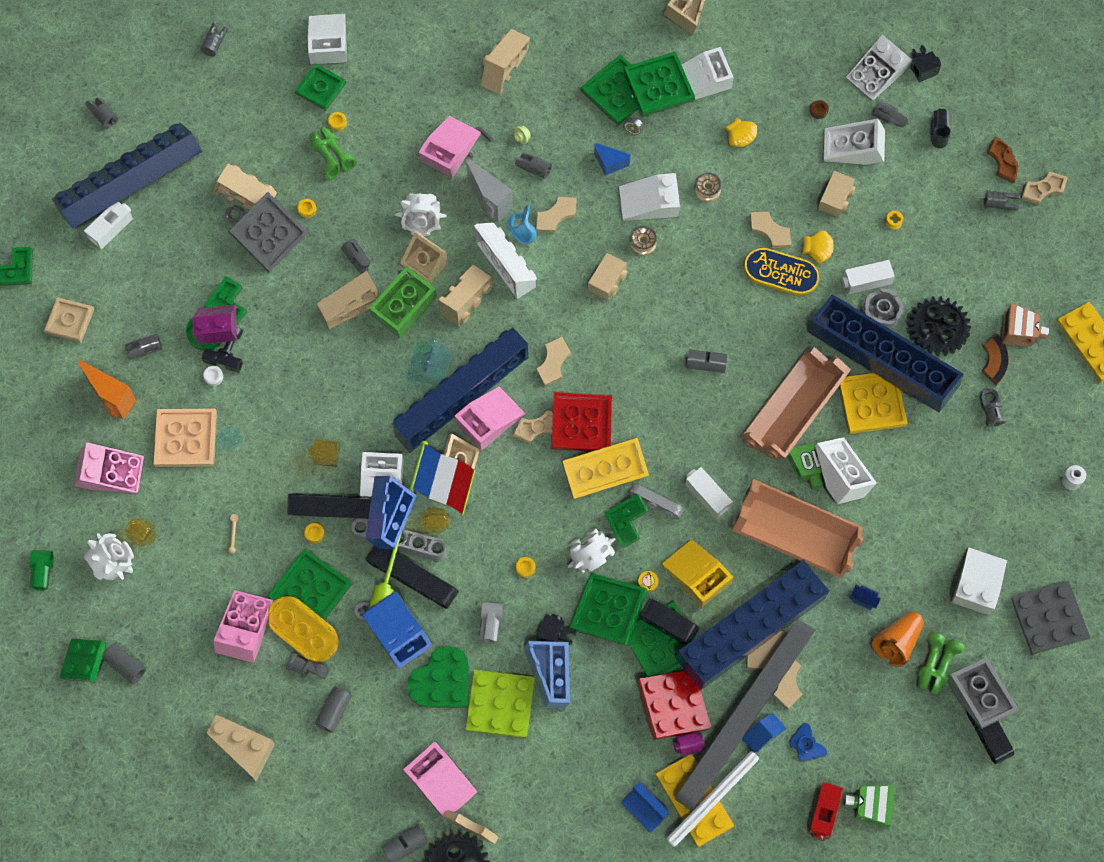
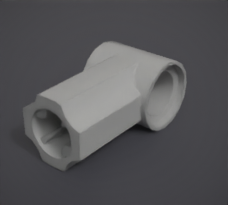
(491, 616)

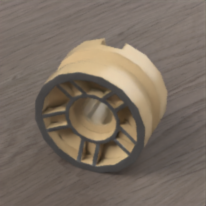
(711, 181)
(648, 235)

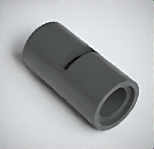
(706, 361)
(123, 663)
(333, 709)
(404, 844)

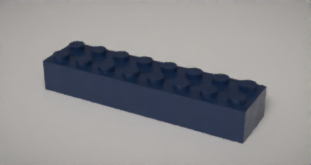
(126, 174)
(885, 353)
(460, 389)
(752, 625)

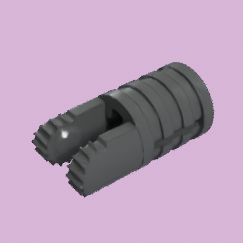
(212, 40)
(102, 112)
(895, 117)
(534, 165)
(999, 199)
(356, 255)
(143, 346)

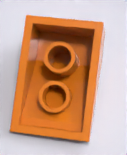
(114, 394)

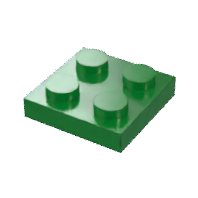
(320, 86)
(83, 660)

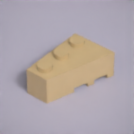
(684, 13)
(503, 59)
(241, 186)
(465, 296)
(348, 301)
(241, 744)

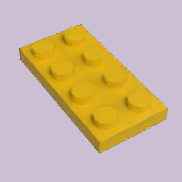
(1086, 333)
(605, 468)
(714, 822)

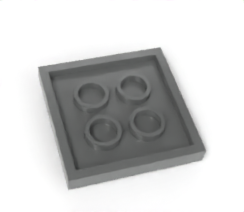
(268, 232)
(1050, 617)

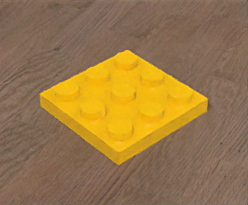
(871, 403)

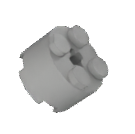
(887, 302)

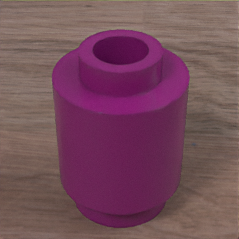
(689, 744)

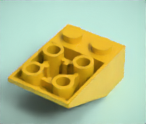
(698, 573)

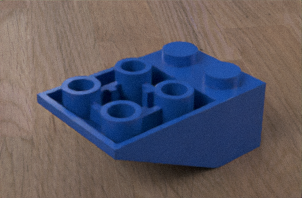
(396, 630)

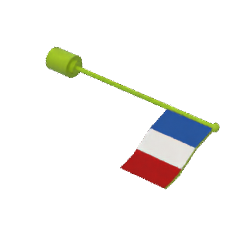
(439, 480)

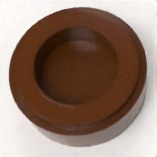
(819, 109)

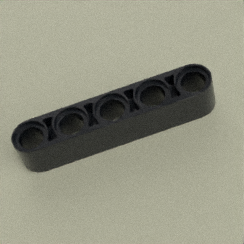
(328, 505)
(413, 576)

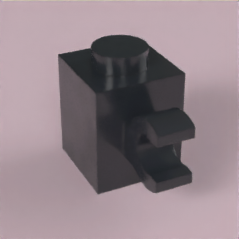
(925, 64)
(552, 630)

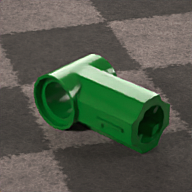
(40, 562)

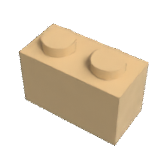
(836, 194)
(607, 277)

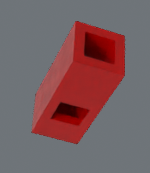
(825, 811)

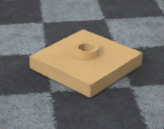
(69, 320)

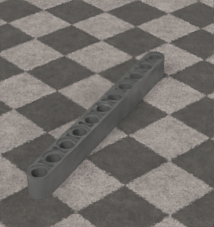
(744, 715)

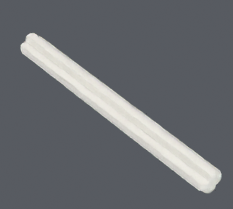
(712, 799)

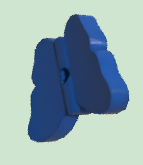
(813, 750)

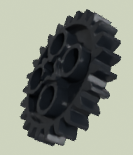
(943, 310)
(441, 852)

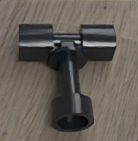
(224, 356)

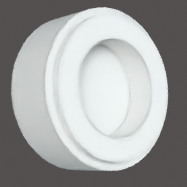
(213, 375)

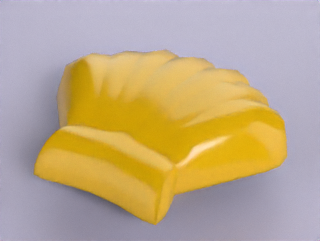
(741, 133)
(818, 246)

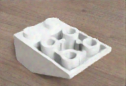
(327, 39)
(879, 67)
(708, 73)
(379, 465)

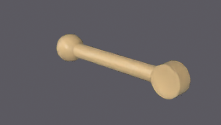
(234, 518)

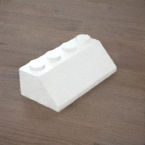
(504, 259)

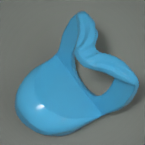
(524, 232)

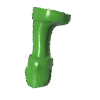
(332, 167)
(951, 649)

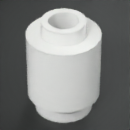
(1073, 477)

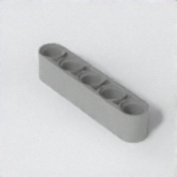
(410, 539)

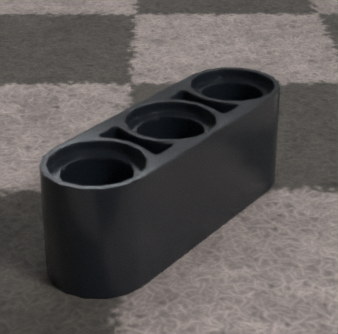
(668, 622)
(994, 741)

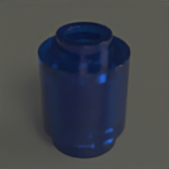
(865, 597)

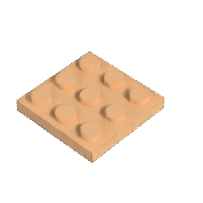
(185, 437)

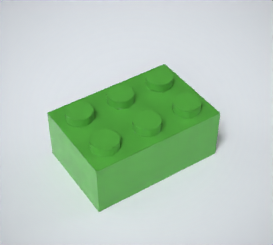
(403, 302)

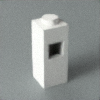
(108, 224)
(868, 277)
(708, 492)

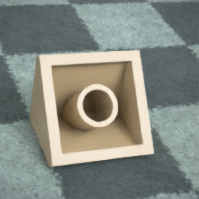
(424, 258)
(461, 450)

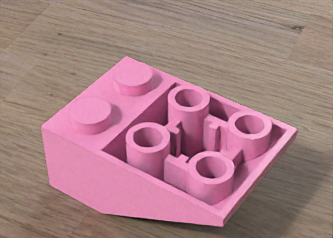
(448, 146)
(488, 417)
(108, 469)
(242, 626)
(439, 780)

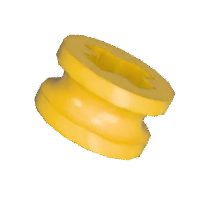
(889, 222)

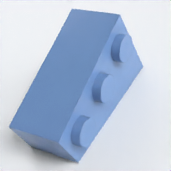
(551, 671)

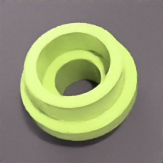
(521, 134)

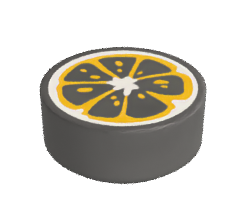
(633, 125)

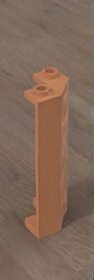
(795, 404)
(798, 529)

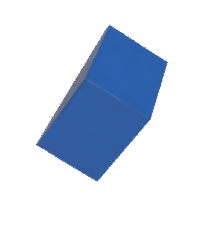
(611, 159)
(763, 732)

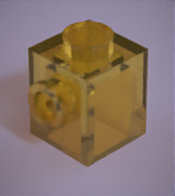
(324, 453)

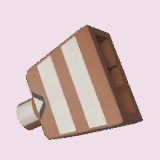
(1022, 326)

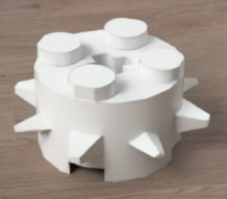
(420, 214)
(590, 551)
(109, 557)

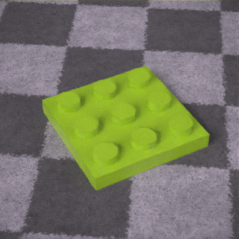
(500, 704)

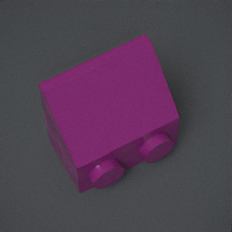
(215, 324)

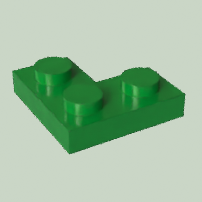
(21, 269)
(224, 295)
(621, 519)

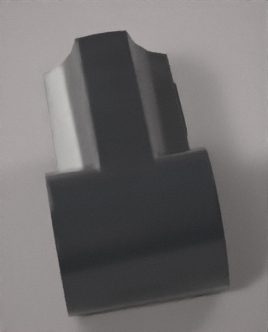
(940, 128)

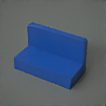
(645, 807)

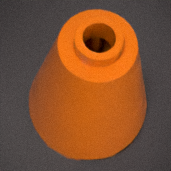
(899, 639)

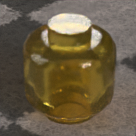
(434, 520)
(141, 532)

